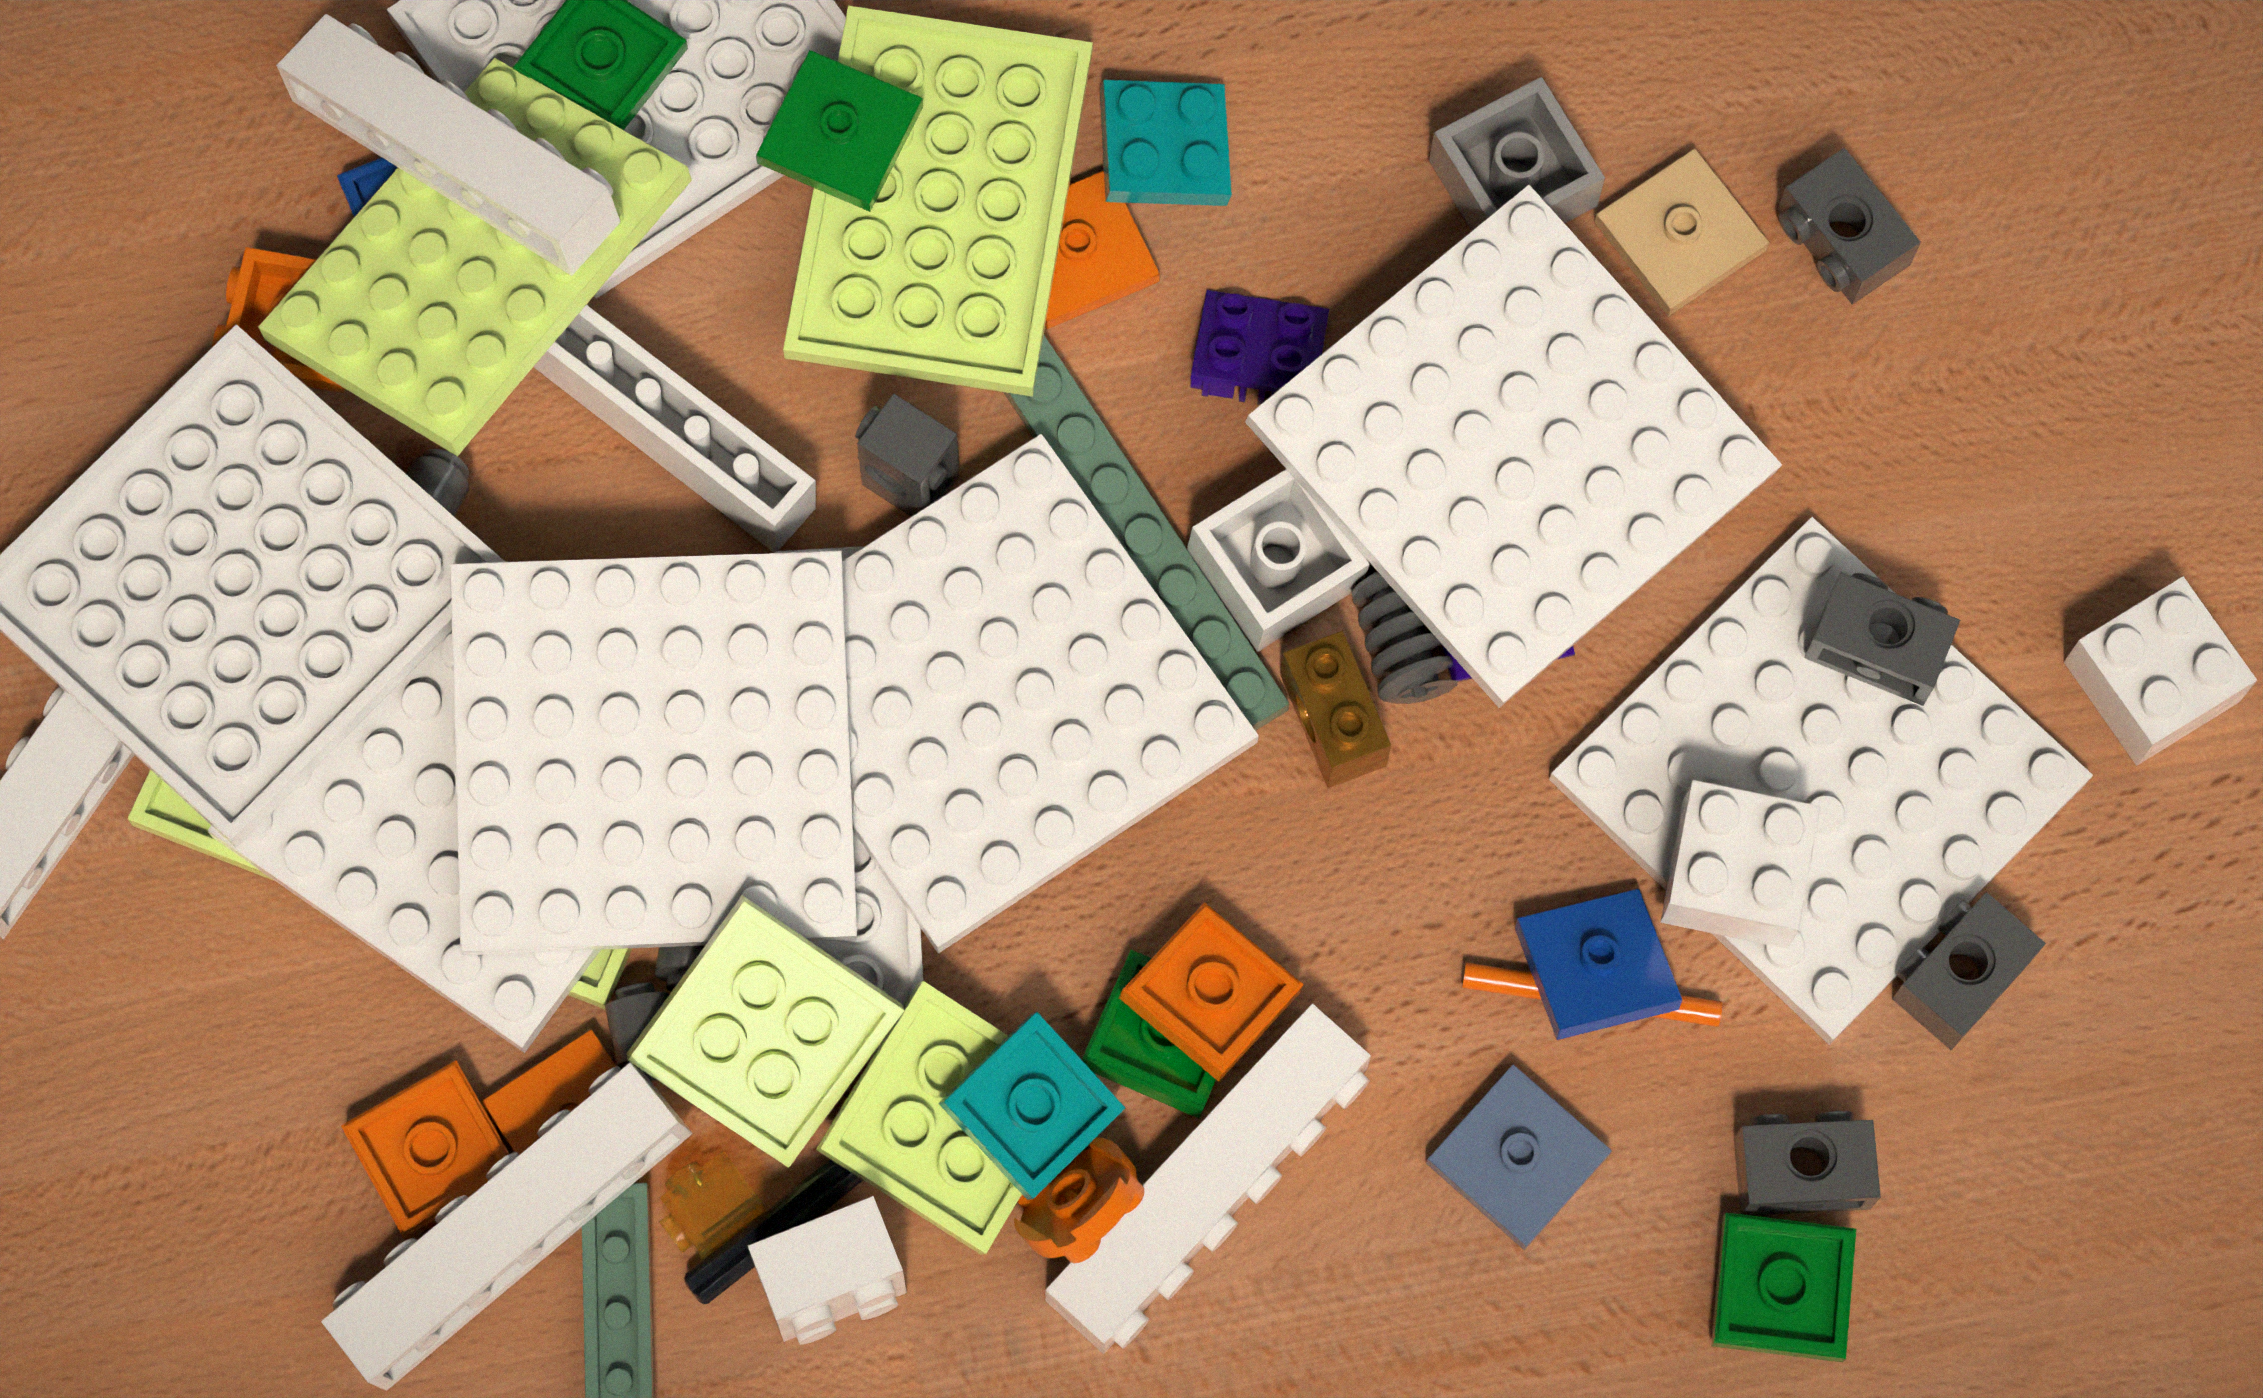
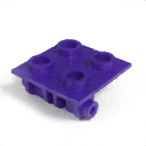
(1254, 344)

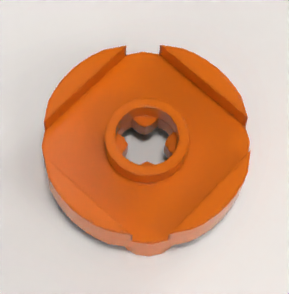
(1081, 1203)

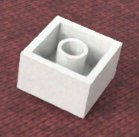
(1275, 559)
(2160, 670)
(1740, 864)
(829, 1271)

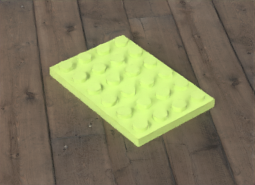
(968, 228)
(442, 309)

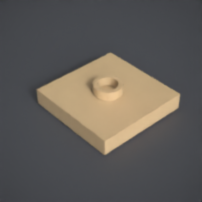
(1681, 232)

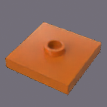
(1097, 255)
(1211, 991)
(546, 1089)
(426, 1147)

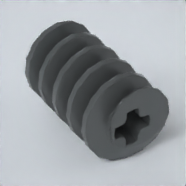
(1400, 645)

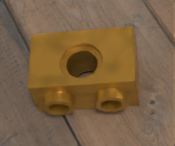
(1335, 709)

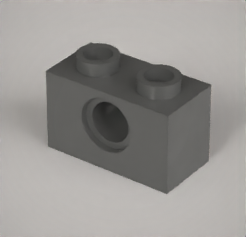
(1844, 193)
(906, 455)
(1847, 646)
(1951, 1004)
(1773, 1186)

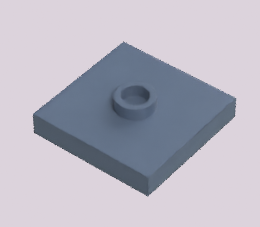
(1518, 1157)

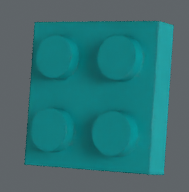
(1165, 143)
(1032, 1105)

